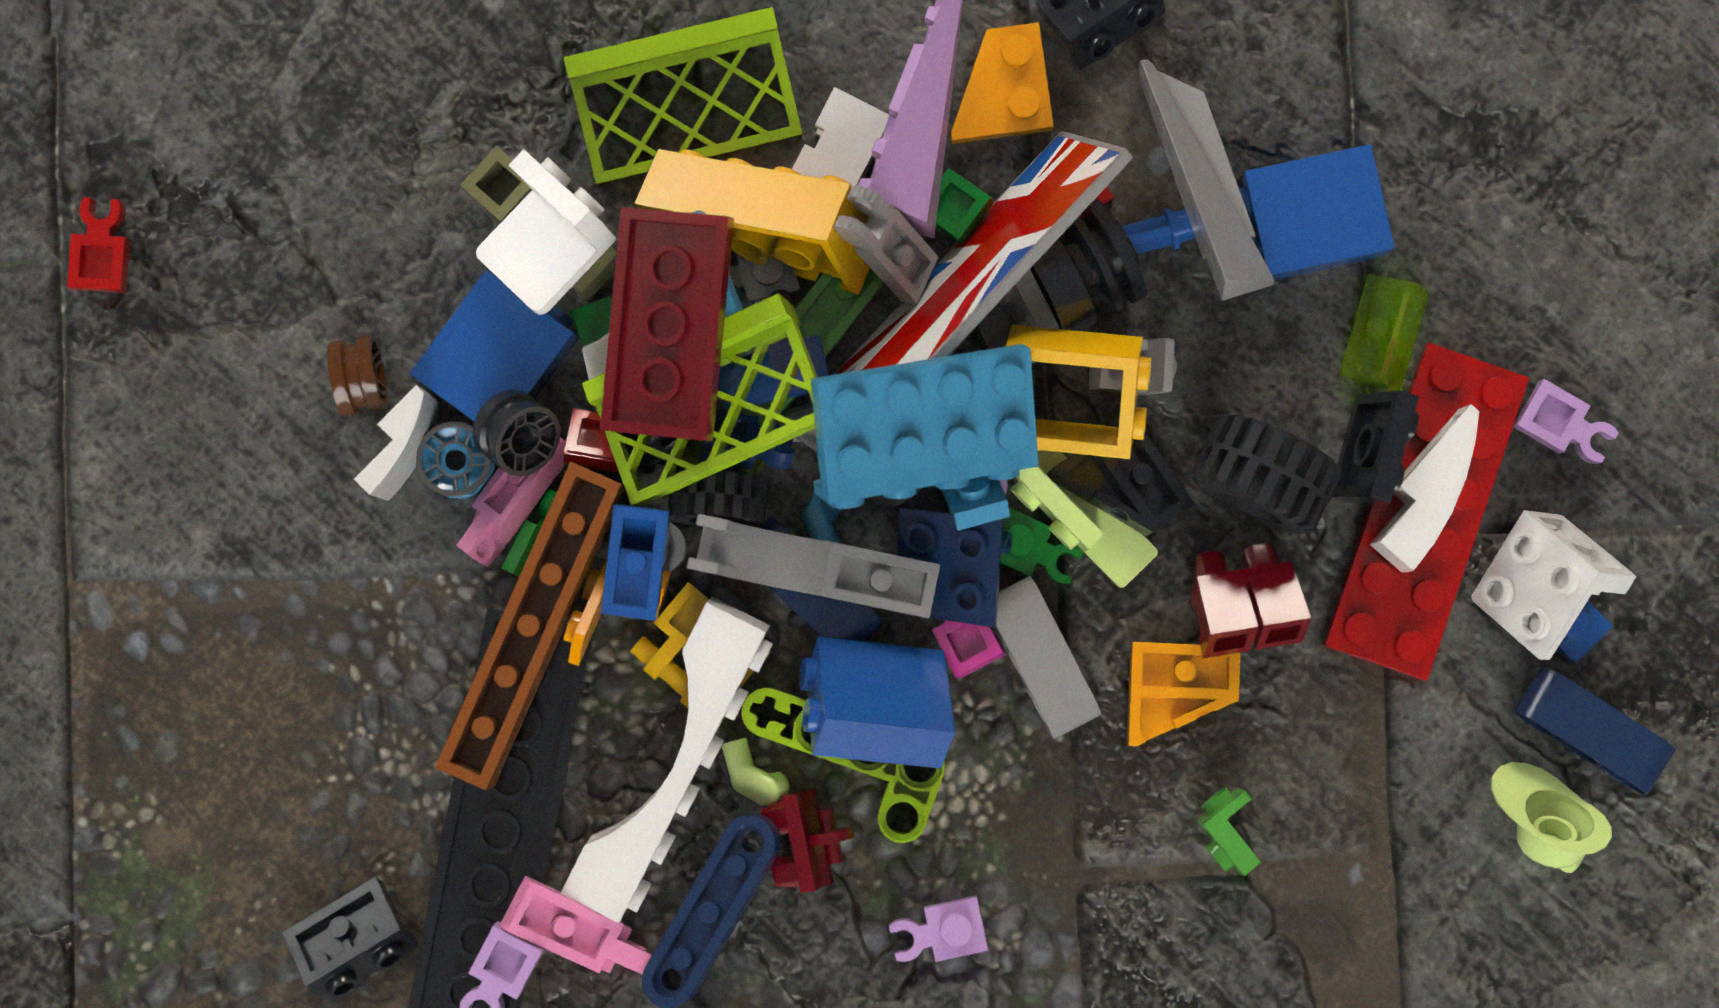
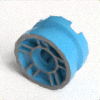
(435, 466)

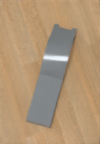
(815, 567)

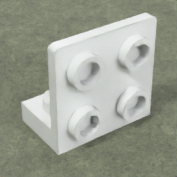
(1546, 579)

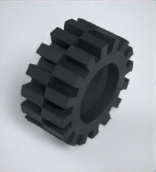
(721, 496)

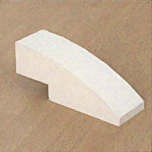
(1429, 492)

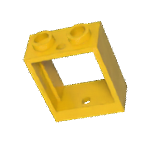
(1096, 351)

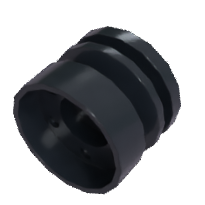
(1089, 264)

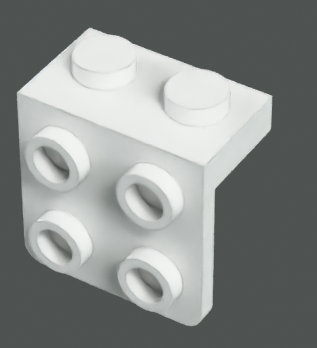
(547, 236)

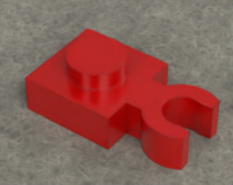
(99, 258)

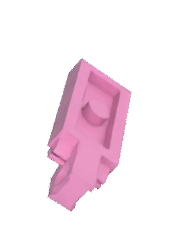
(505, 506)
(571, 929)

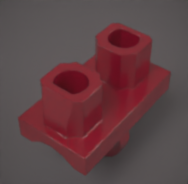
(812, 839)

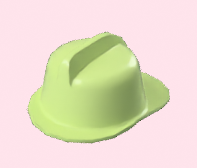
(1550, 818)

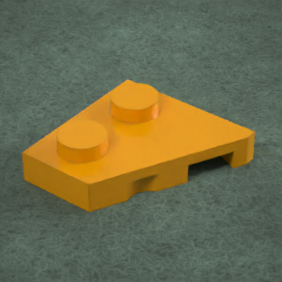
(1006, 88)
(1176, 686)

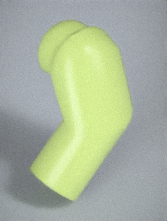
(750, 780)

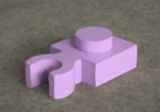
(1558, 419)
(950, 929)
(502, 967)

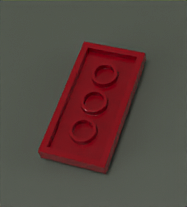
(667, 323)

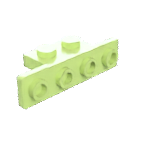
(1104, 539)

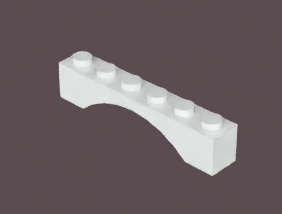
(716, 661)

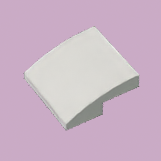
(406, 426)

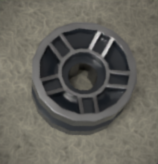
(516, 432)

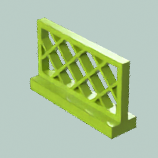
(671, 50)
(743, 334)

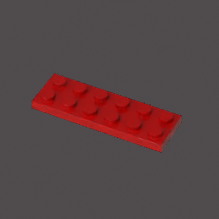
(1399, 615)

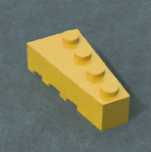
(772, 211)

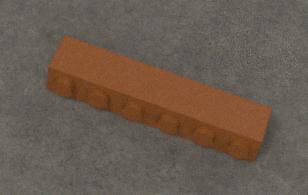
(530, 627)

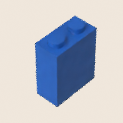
(1317, 212)
(494, 347)
(877, 702)

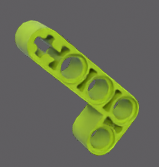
(898, 787)

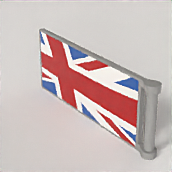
(991, 259)

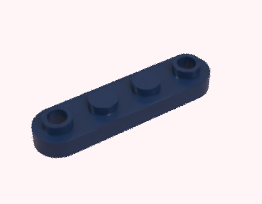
(711, 911)

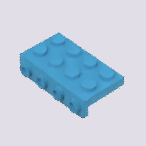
(924, 425)

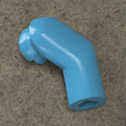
(819, 519)

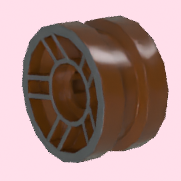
(357, 375)

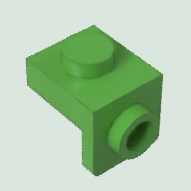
(1226, 844)

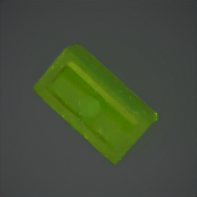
(1384, 332)

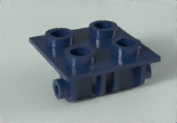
(967, 560)

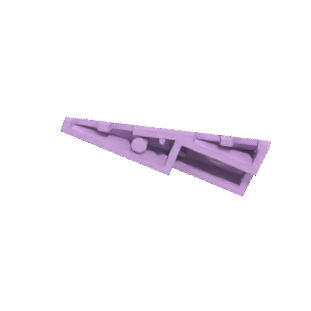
(915, 135)

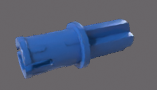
(1160, 231)

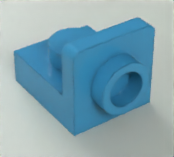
(977, 503)

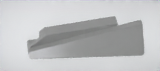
(1205, 183)

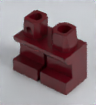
(1247, 604)

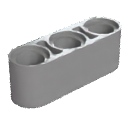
(1043, 659)

